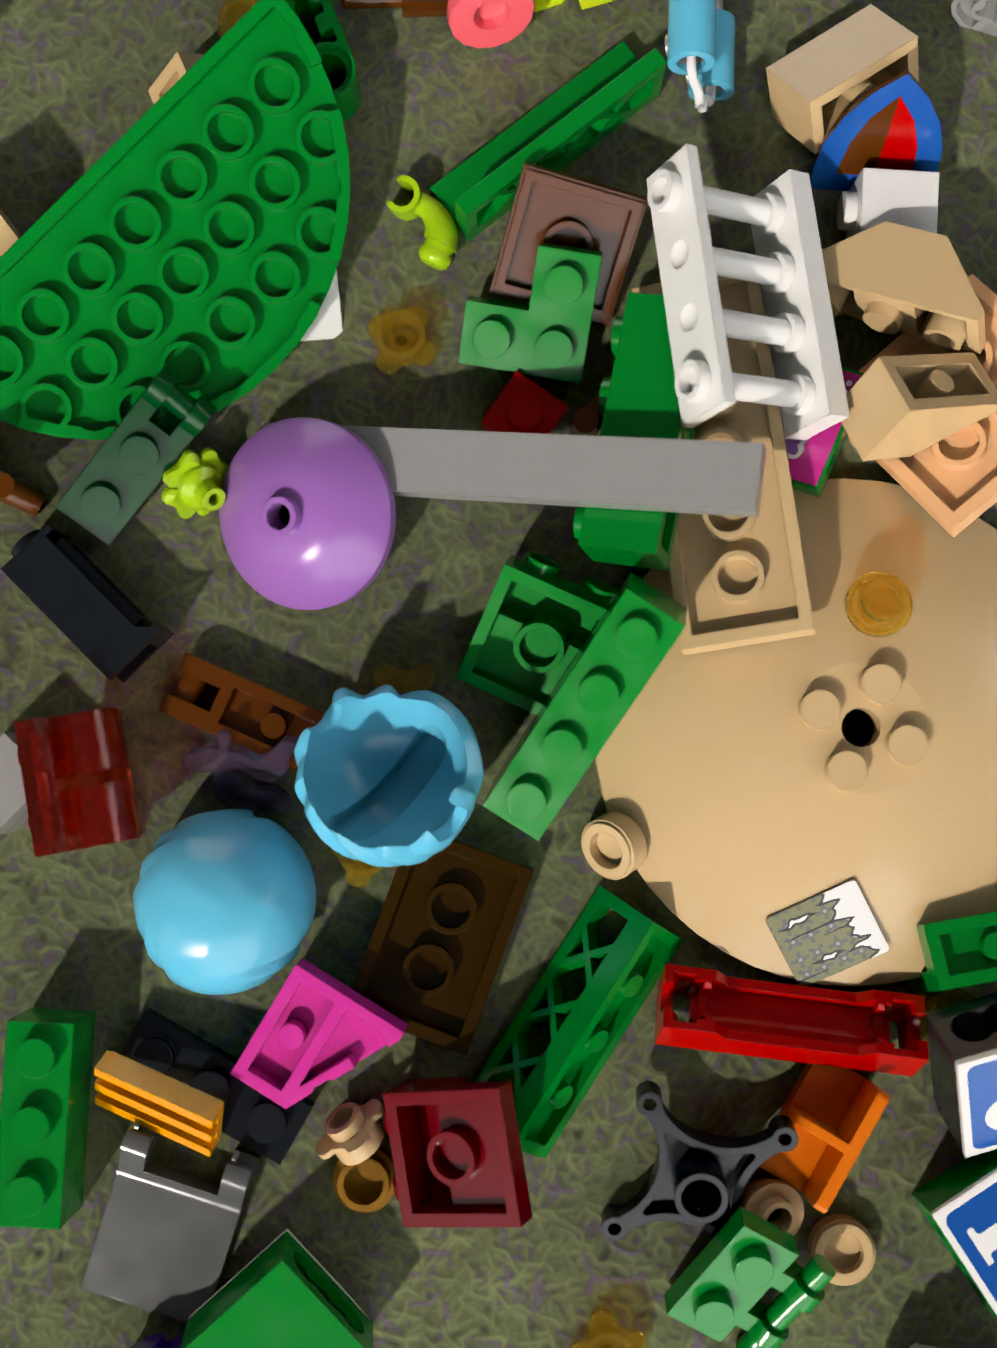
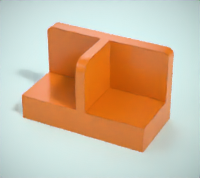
(833, 1120)

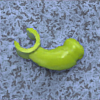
(440, 229)

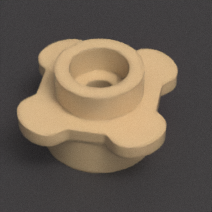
(352, 1132)

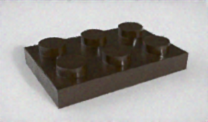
(443, 941)

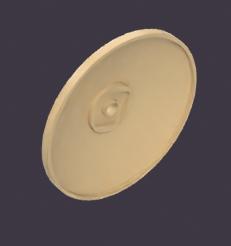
(745, 762)

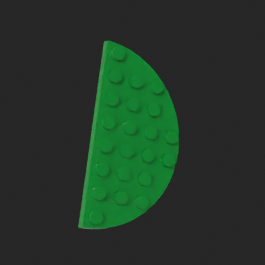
(184, 243)

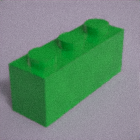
(45, 1116)

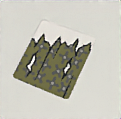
(827, 933)

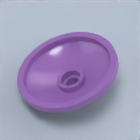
(336, 506)

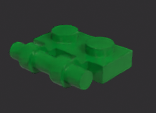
(736, 1271)

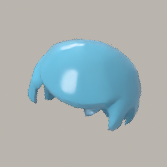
(389, 775)
(224, 901)

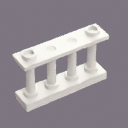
(793, 290)

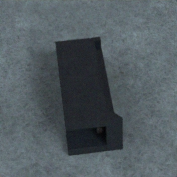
(83, 603)

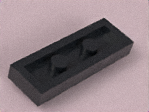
(200, 1064)

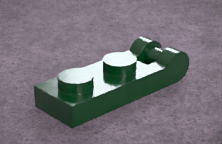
(134, 458)

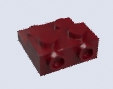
(456, 1153)

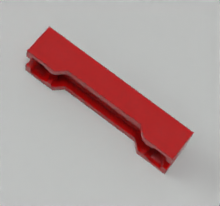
(791, 1021)

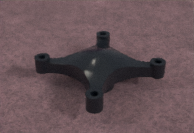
(695, 1172)

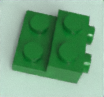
(532, 630)

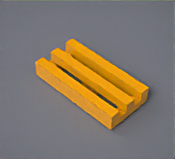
(158, 1102)

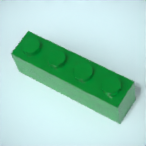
(641, 404)
(586, 706)

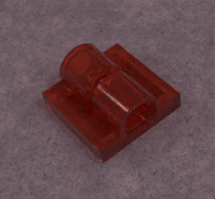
(76, 781)

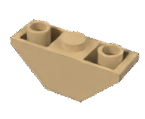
(906, 284)

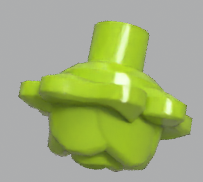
(195, 483)

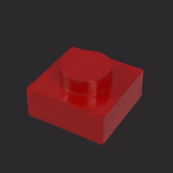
(524, 409)

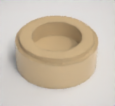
(614, 845)
(845, 1245)

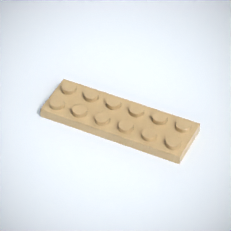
(737, 572)

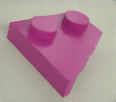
(313, 1036)

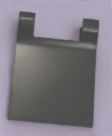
(166, 1230)

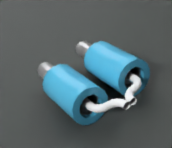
(702, 48)

